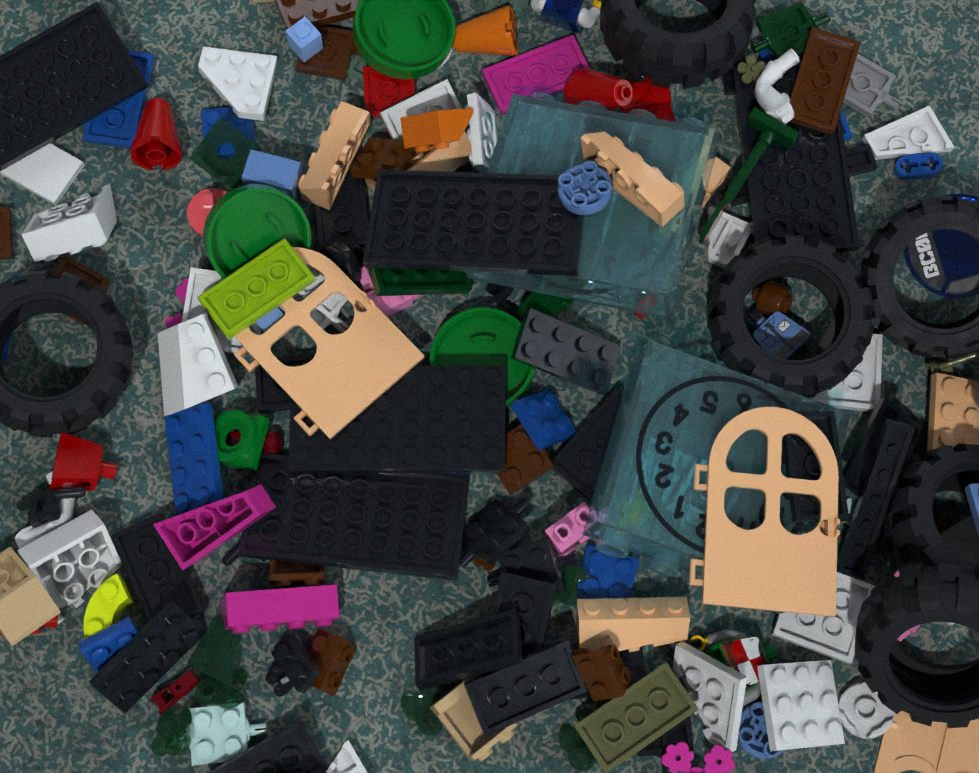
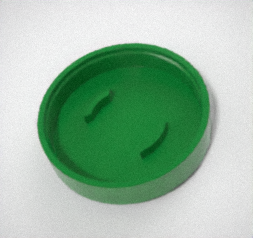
(403, 35)
(249, 223)
(483, 338)

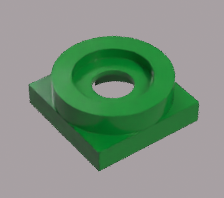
(249, 448)

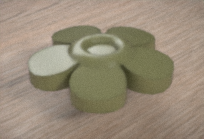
(751, 69)

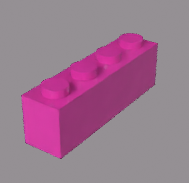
(209, 527)
(279, 608)

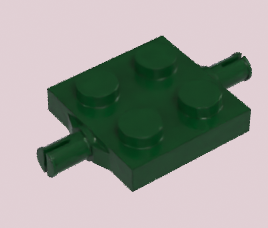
(787, 30)

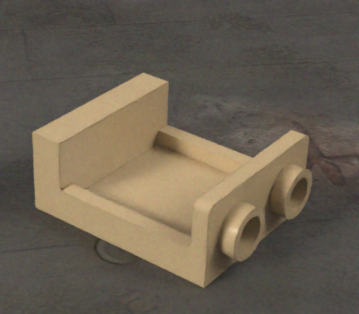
(460, 721)

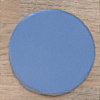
(585, 188)
(753, 732)

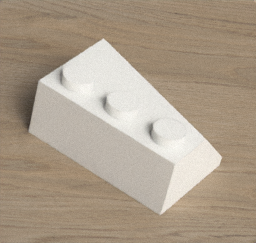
(71, 227)
(192, 365)
(72, 559)

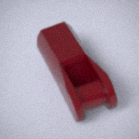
(179, 689)

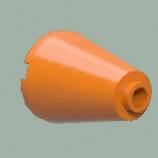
(488, 34)

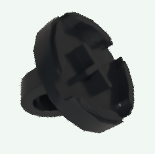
(345, 258)

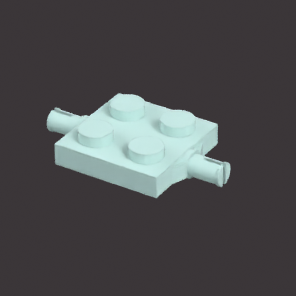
(220, 733)

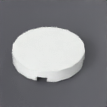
(863, 712)

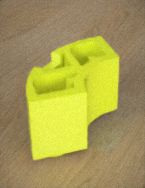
(106, 605)

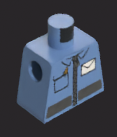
(777, 334)

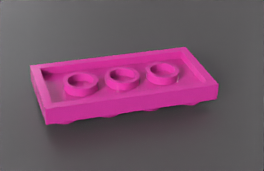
(534, 71)

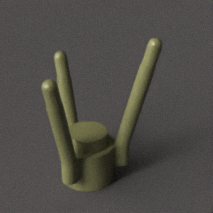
(944, 366)

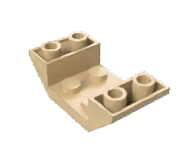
(22, 599)

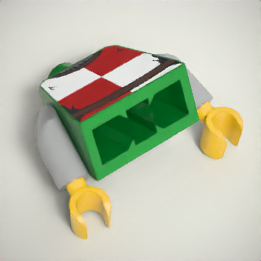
(740, 654)

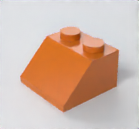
(434, 128)

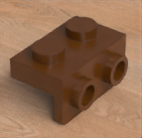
(287, 574)
(332, 658)
(602, 670)

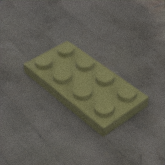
(636, 718)

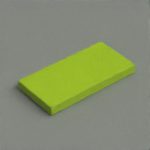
(256, 289)

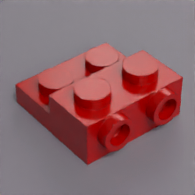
(650, 98)

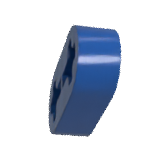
(916, 162)

